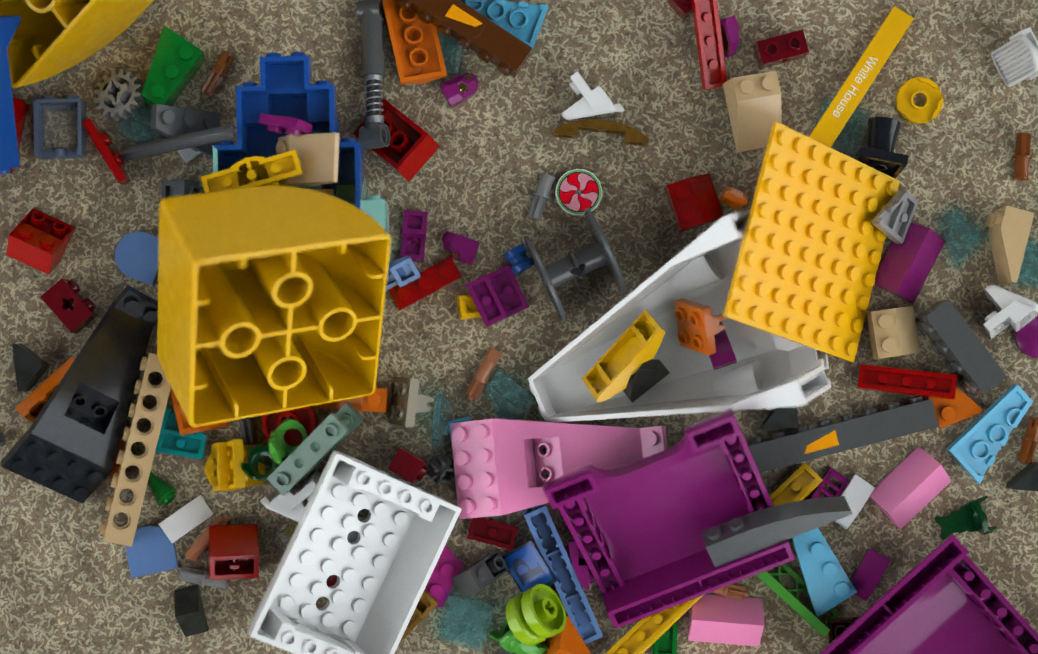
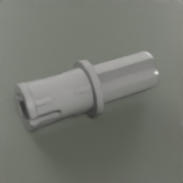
(540, 196)
(201, 577)

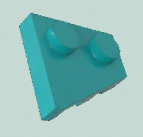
(172, 443)

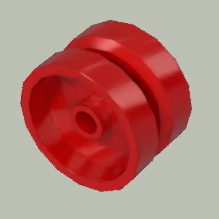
(306, 416)

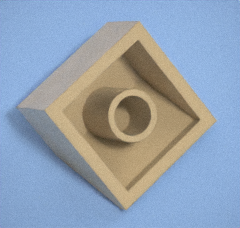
(892, 332)

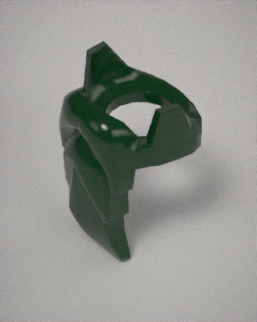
(258, 454)
(969, 518)

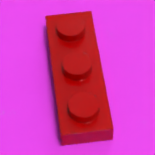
(430, 281)

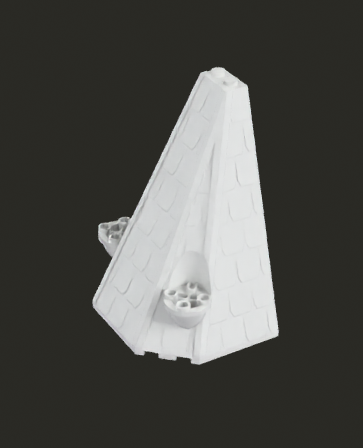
(768, 368)

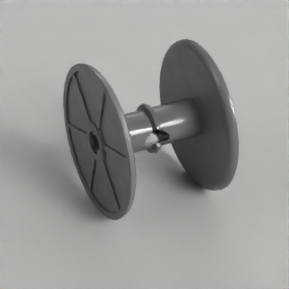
(577, 264)

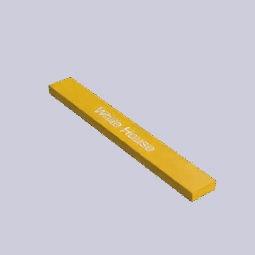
(861, 77)

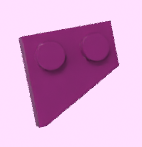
(287, 125)

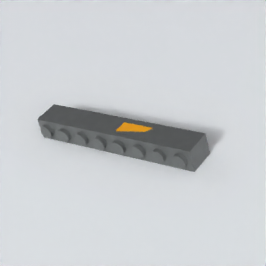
(843, 435)

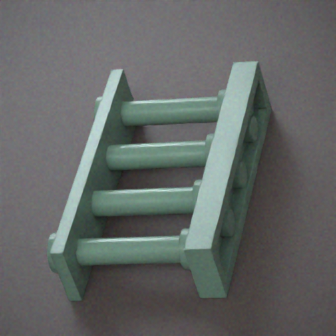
(315, 448)

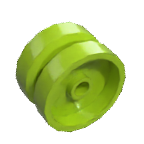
(535, 614)

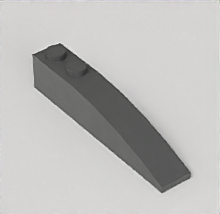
(770, 526)

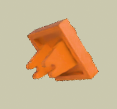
(697, 326)

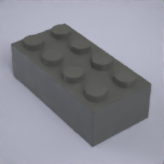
(960, 348)

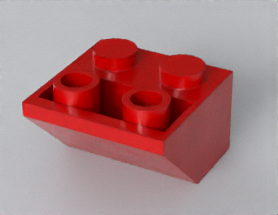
(39, 240)
(233, 551)

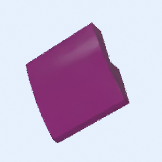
(497, 295)

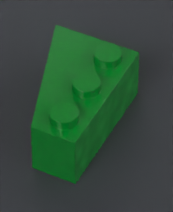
(171, 68)

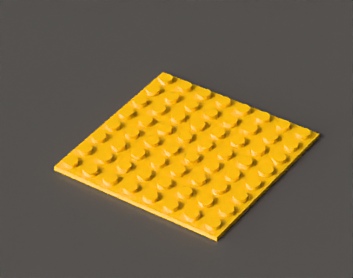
(810, 245)

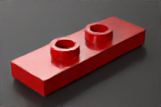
(103, 142)

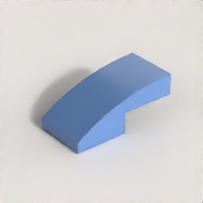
(401, 272)

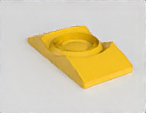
(624, 357)

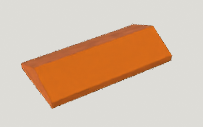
(413, 45)

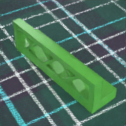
(793, 601)

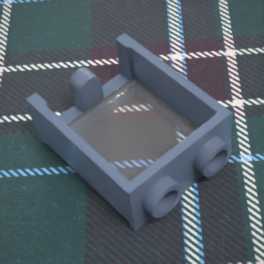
(59, 127)

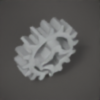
(119, 95)

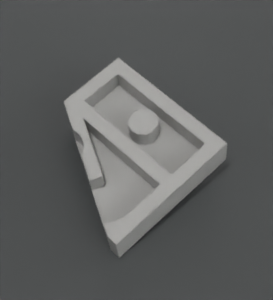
(896, 216)

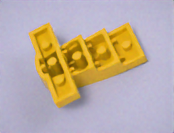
(254, 172)

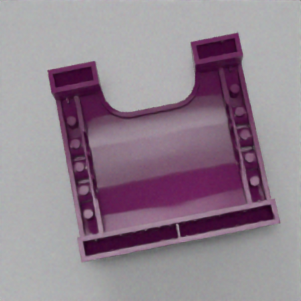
(647, 519)
(939, 609)

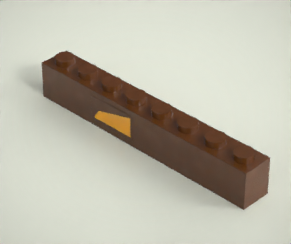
(473, 32)

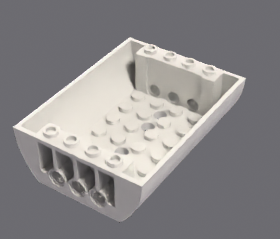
(376, 574)

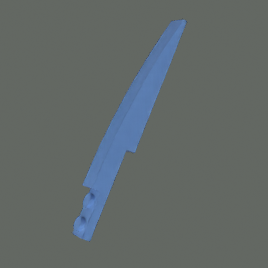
(568, 585)

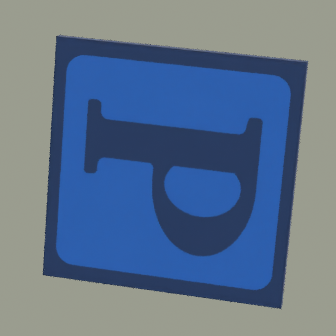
(528, 567)

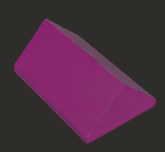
(909, 264)

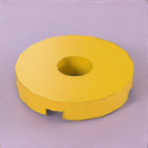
(909, 110)

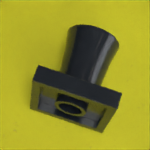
(881, 145)

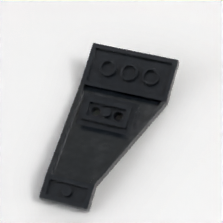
(70, 441)

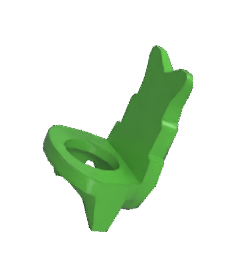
(277, 445)
(512, 644)

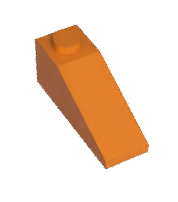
(373, 403)

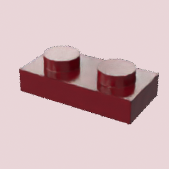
(493, 532)

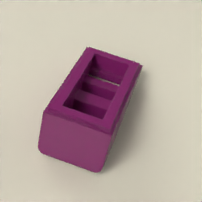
(825, 480)

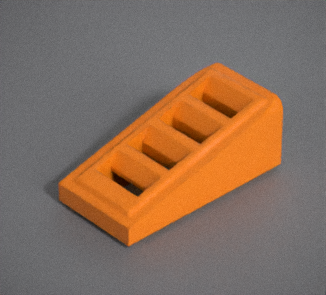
(733, 198)

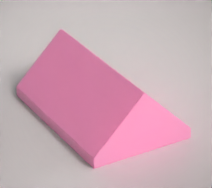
(910, 487)
(727, 620)

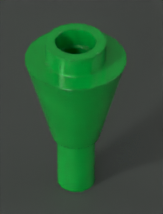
(162, 491)

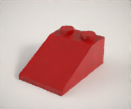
(409, 143)

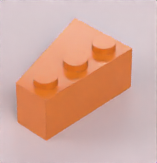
(33, 404)

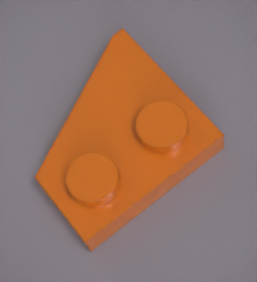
(955, 410)

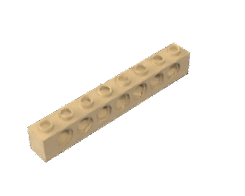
(125, 533)

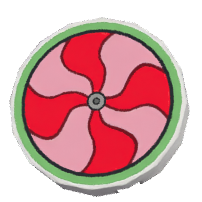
(577, 191)

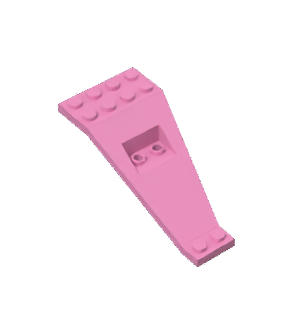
(504, 464)

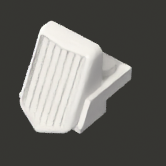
(1017, 58)
(593, 103)
(1012, 308)
(294, 501)

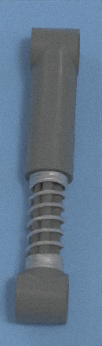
(372, 17)

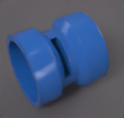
(518, 259)

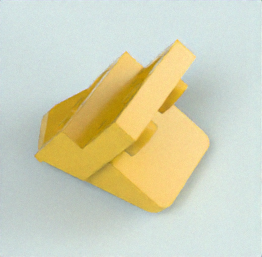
(224, 466)

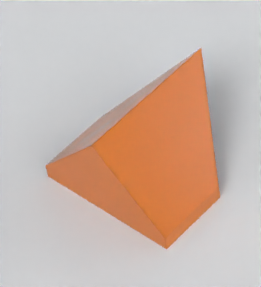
(567, 641)

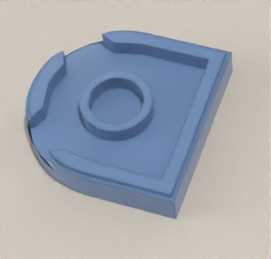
(138, 256)
(151, 552)

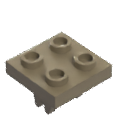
(406, 401)

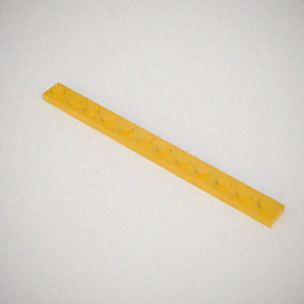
(651, 628)

